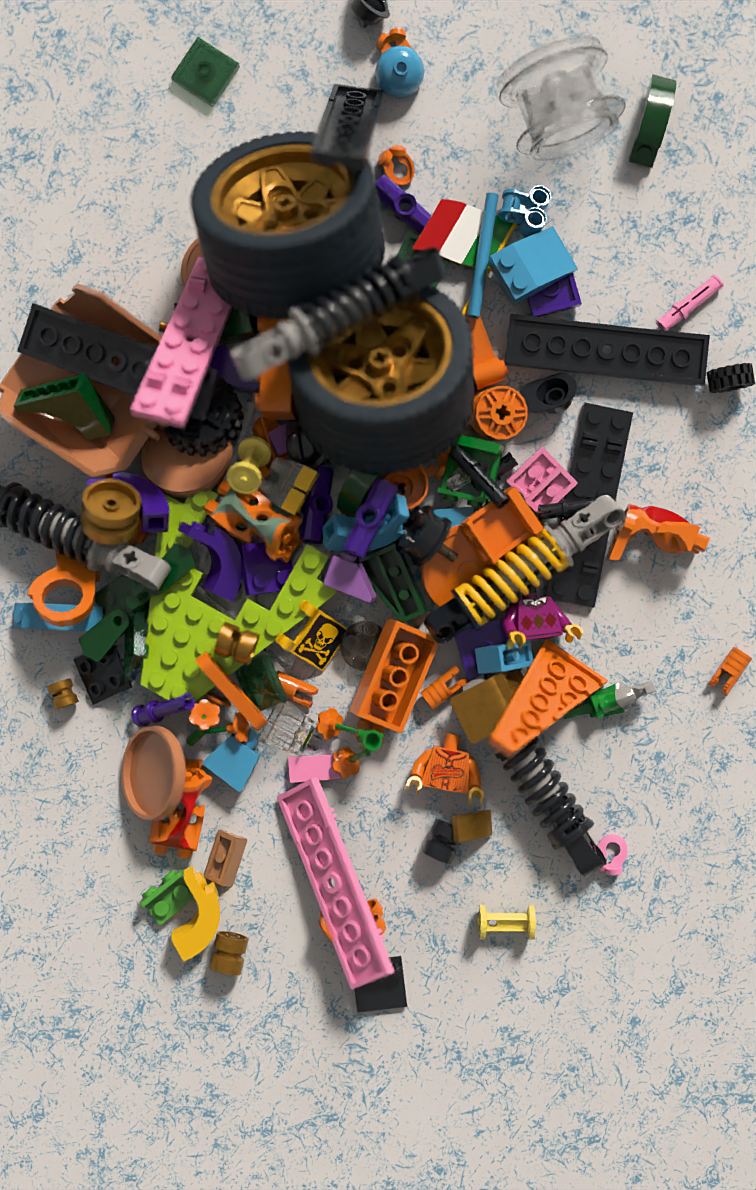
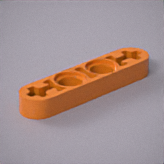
(231, 691)

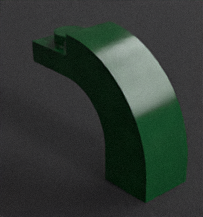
(653, 120)
(355, 491)

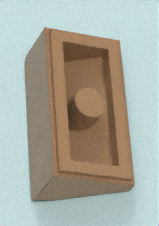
(225, 858)

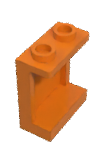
(500, 530)

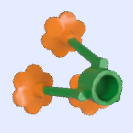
(368, 736)

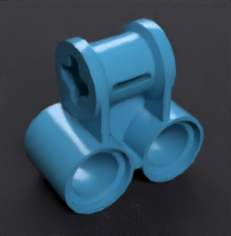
(525, 209)

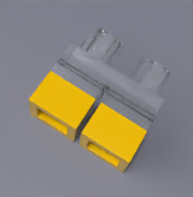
(294, 475)

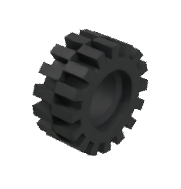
(730, 378)

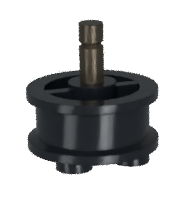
(425, 536)

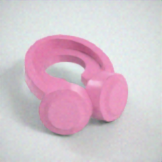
(615, 867)

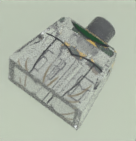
(289, 730)

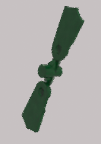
(105, 633)

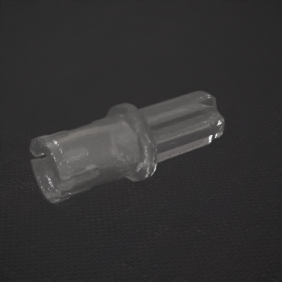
(457, 480)

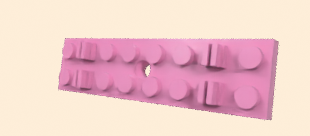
(180, 364)
(344, 905)

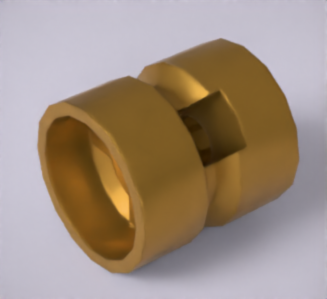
(236, 643)
(228, 955)

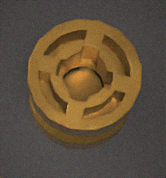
(62, 694)

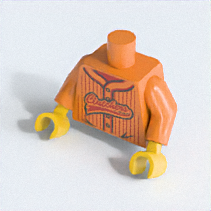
(447, 769)

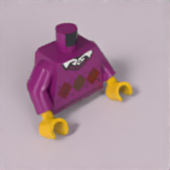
(536, 619)

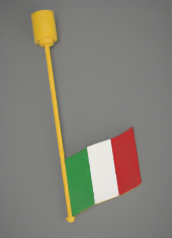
(456, 233)

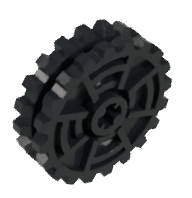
(216, 429)

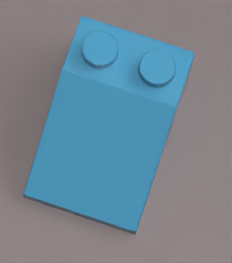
(531, 265)

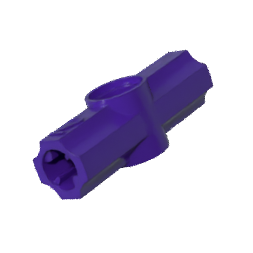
(394, 196)
(315, 516)
(363, 533)

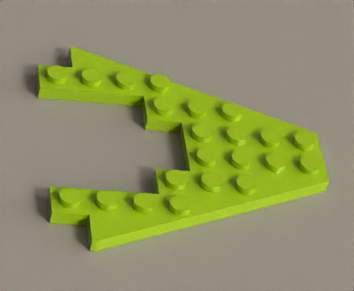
(187, 627)

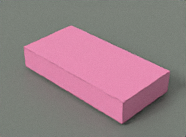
(311, 766)

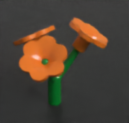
(206, 715)

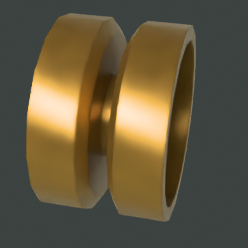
(110, 511)

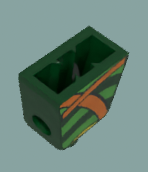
(240, 328)

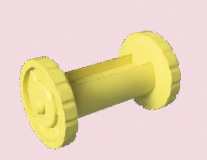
(245, 476)
(507, 922)

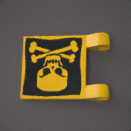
(318, 638)

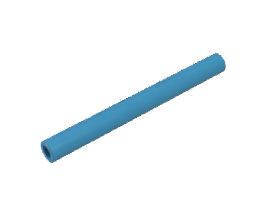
(482, 255)

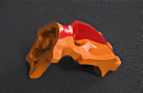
(666, 528)
(179, 831)

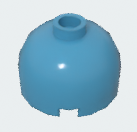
(399, 71)

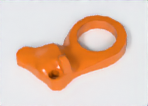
(69, 574)

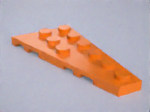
(546, 693)

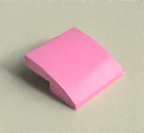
(541, 480)

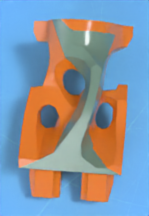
(236, 511)

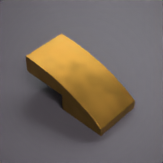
(472, 825)

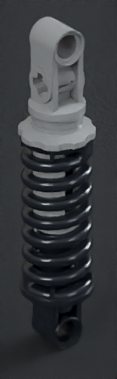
(316, 323)
(63, 532)
(544, 788)

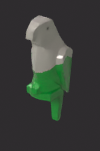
(612, 700)

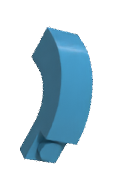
(339, 527)
(27, 617)

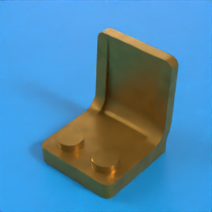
(484, 704)

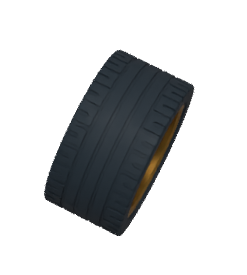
(284, 225)
(381, 364)

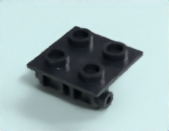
(104, 677)
(383, 992)

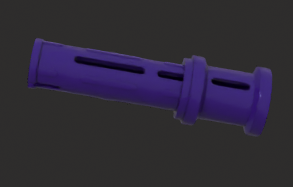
(156, 711)

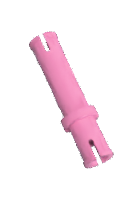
(697, 297)

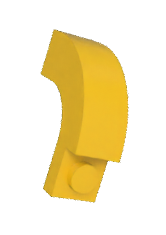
(200, 930)

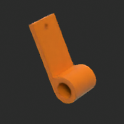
(486, 367)

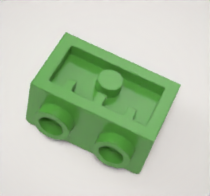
(168, 897)

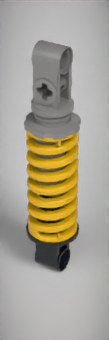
(548, 552)

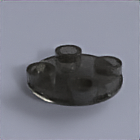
(359, 643)

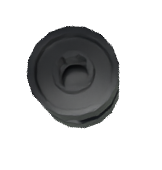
(439, 849)

